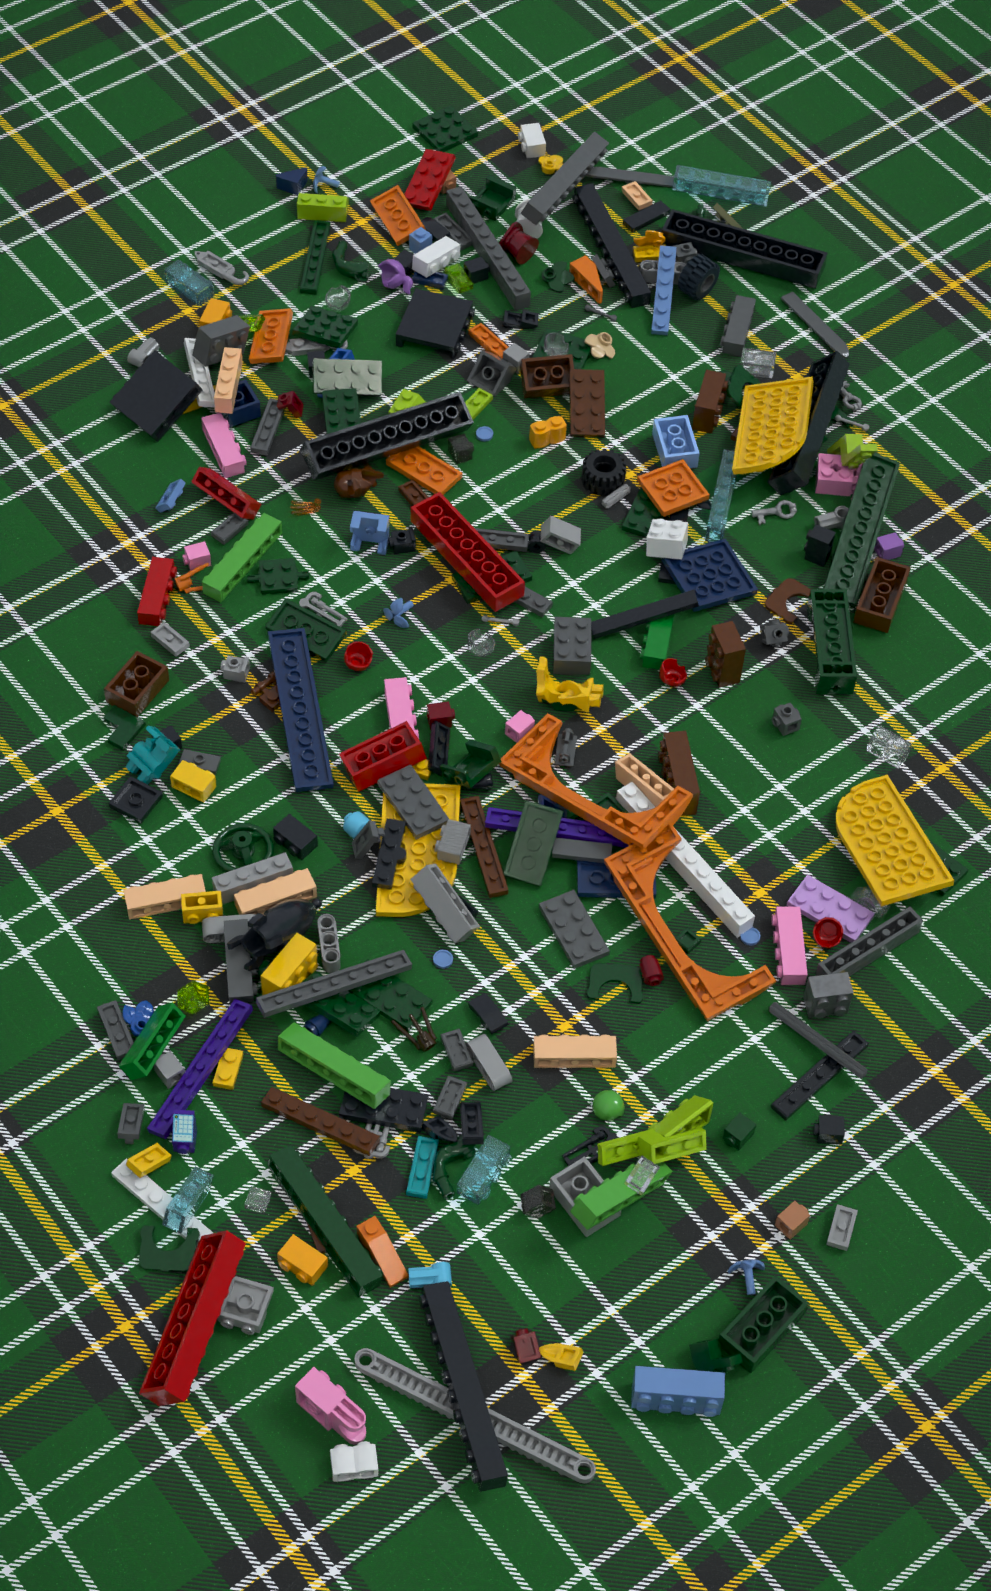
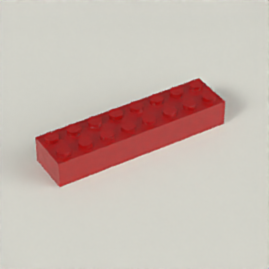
(467, 551)
(193, 1319)

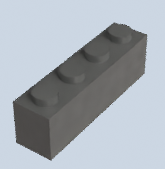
(738, 325)
(239, 979)

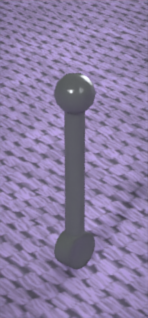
(613, 318)

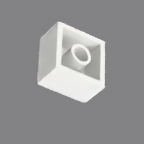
(667, 539)

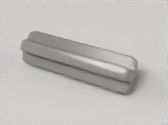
(616, 496)

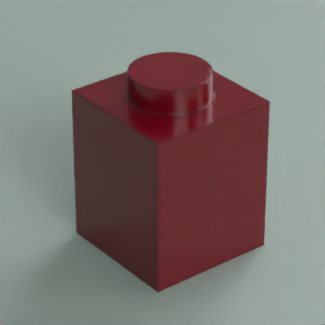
(440, 712)

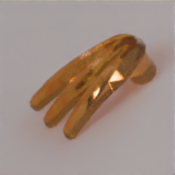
(305, 507)

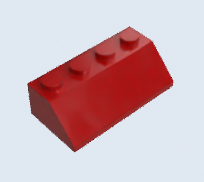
(382, 755)

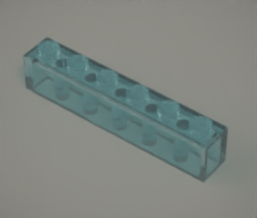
(721, 185)
(722, 499)

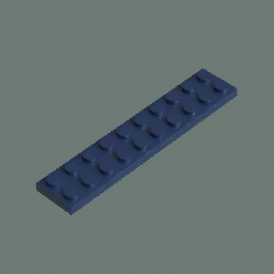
(300, 710)

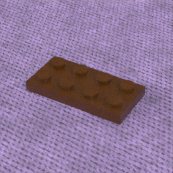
(587, 403)

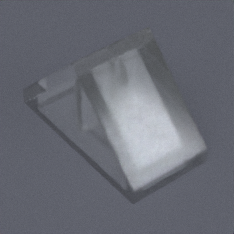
(866, 898)
(641, 1175)

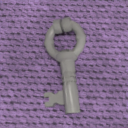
(848, 396)
(760, 513)

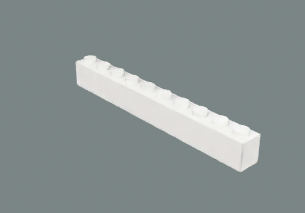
(696, 871)

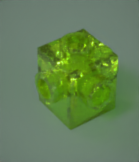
(193, 997)

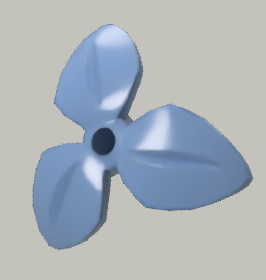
(320, 178)
(397, 609)
(747, 1266)

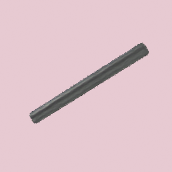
(818, 1040)

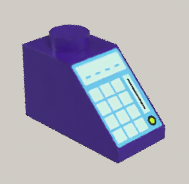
(184, 1131)

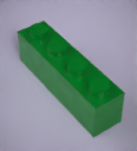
(656, 642)
(152, 1041)

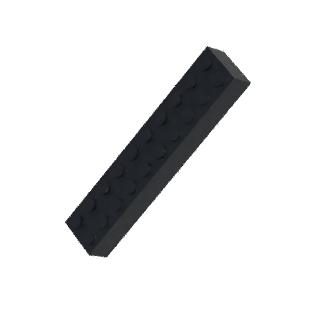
(746, 248)
(828, 380)
(386, 435)

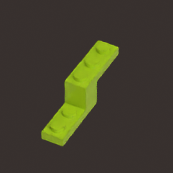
(852, 450)
(651, 1146)

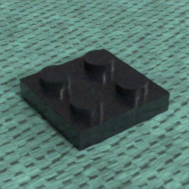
(135, 799)

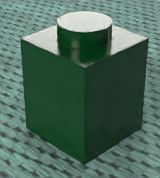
(739, 1131)

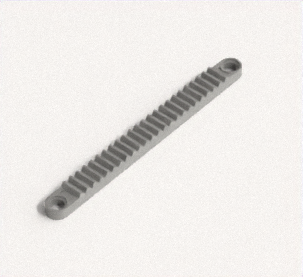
(507, 1431)

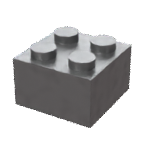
(828, 995)

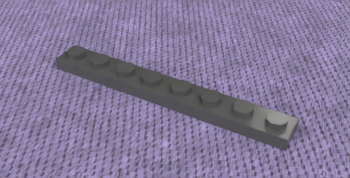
(333, 983)

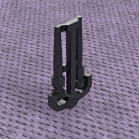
(601, 1131)

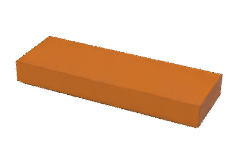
(487, 340)

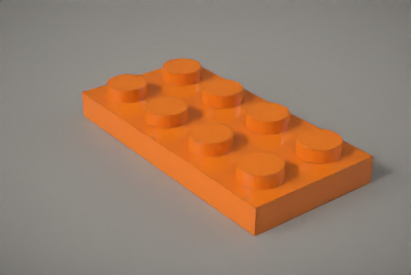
(396, 214)
(272, 338)
(425, 469)

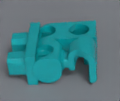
(151, 760)

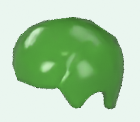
(608, 1105)

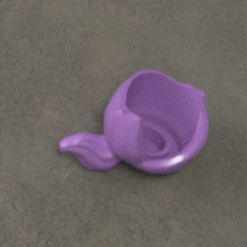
(394, 275)

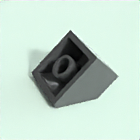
(491, 373)

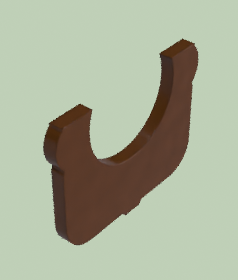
(777, 600)

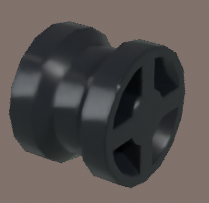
(535, 544)

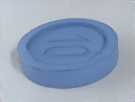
(484, 434)
(751, 936)
(443, 959)

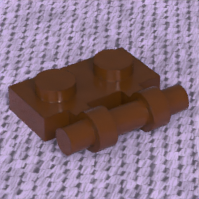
(269, 697)

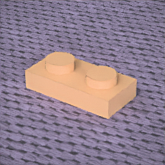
(637, 195)

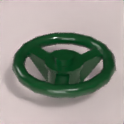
(241, 844)

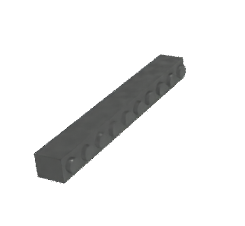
(565, 179)
(489, 248)

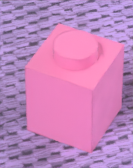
(196, 555)
(519, 726)

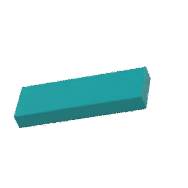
(422, 1167)

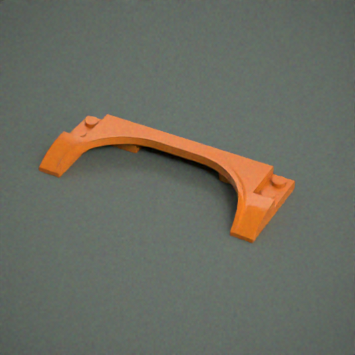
(531, 765)
(634, 876)

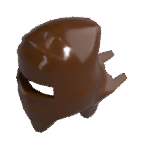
(356, 482)

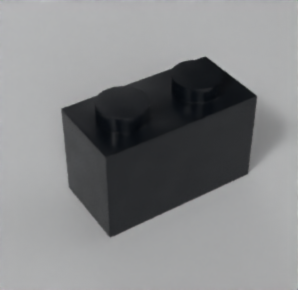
(819, 545)
(295, 837)

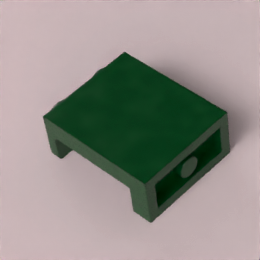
(494, 198)
(473, 766)

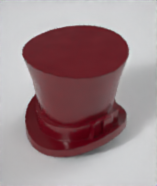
(519, 243)

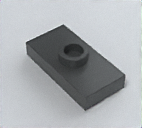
(229, 528)
(202, 760)
(456, 1050)
(450, 1097)

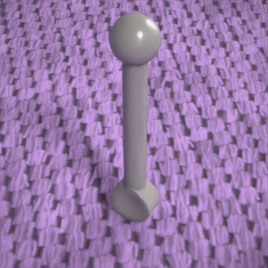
(865, 427)
(515, 622)

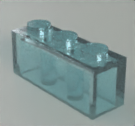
(189, 282)
(484, 1170)
(188, 1200)

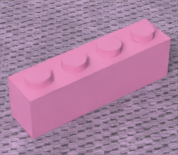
(223, 445)
(399, 703)
(790, 945)

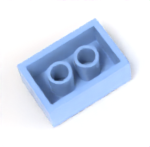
(675, 440)

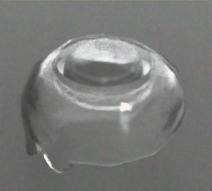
(338, 298)
(555, 345)
(480, 644)

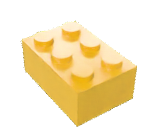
(290, 965)

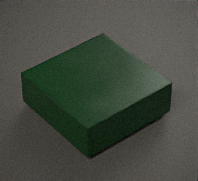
(688, 940)

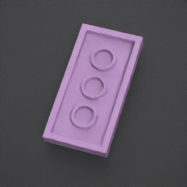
(821, 901)

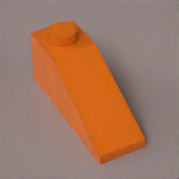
(587, 277)
(382, 1251)

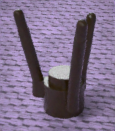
(425, 1040)

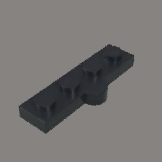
(390, 854)

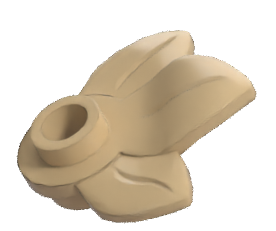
(600, 345)

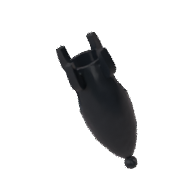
(275, 928)

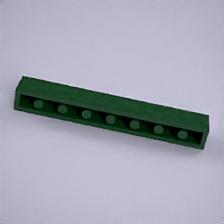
(325, 1220)

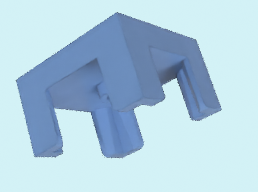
(369, 528)

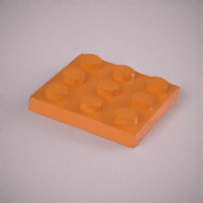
(673, 487)

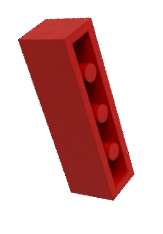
(226, 493)
(156, 591)

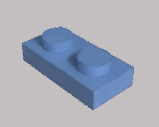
(168, 499)

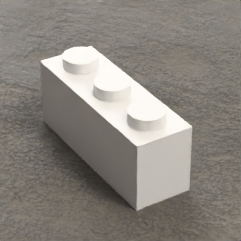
(436, 256)

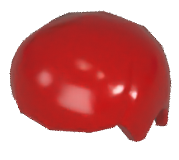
(358, 656)
(672, 673)
(828, 932)

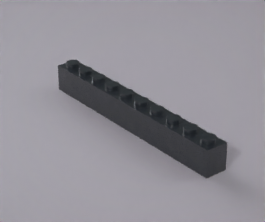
(612, 246)
(464, 1387)

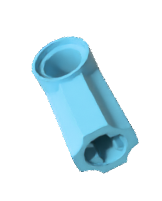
(436, 1273)

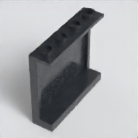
(435, 321)
(156, 395)

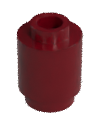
(651, 970)

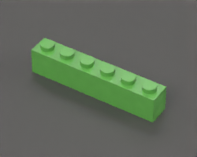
(242, 557)
(334, 1065)
(612, 1196)

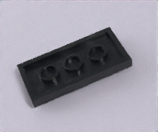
(399, 1110)

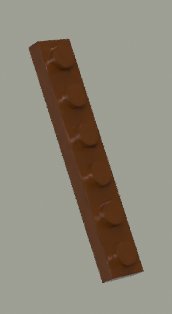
(484, 847)
(320, 1121)

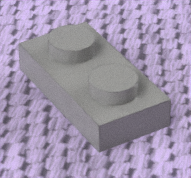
(170, 639)
(842, 1227)

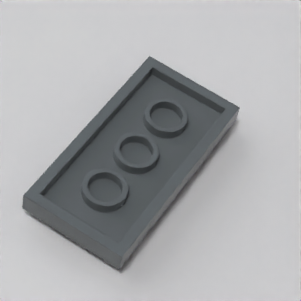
(413, 801)
(574, 929)

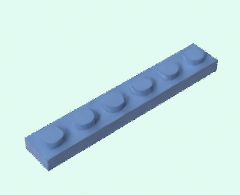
(663, 291)

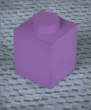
(889, 546)

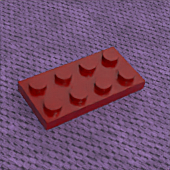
(429, 179)

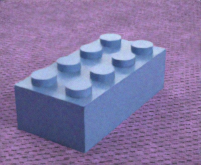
(678, 1391)

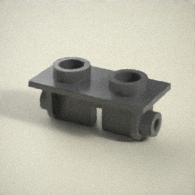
(566, 748)

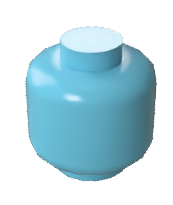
(354, 823)

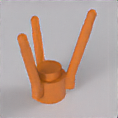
(184, 581)

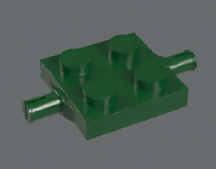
(278, 576)

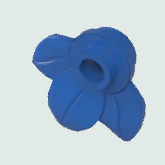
(137, 1016)

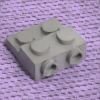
(245, 1305)

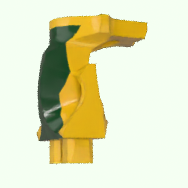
(573, 695)

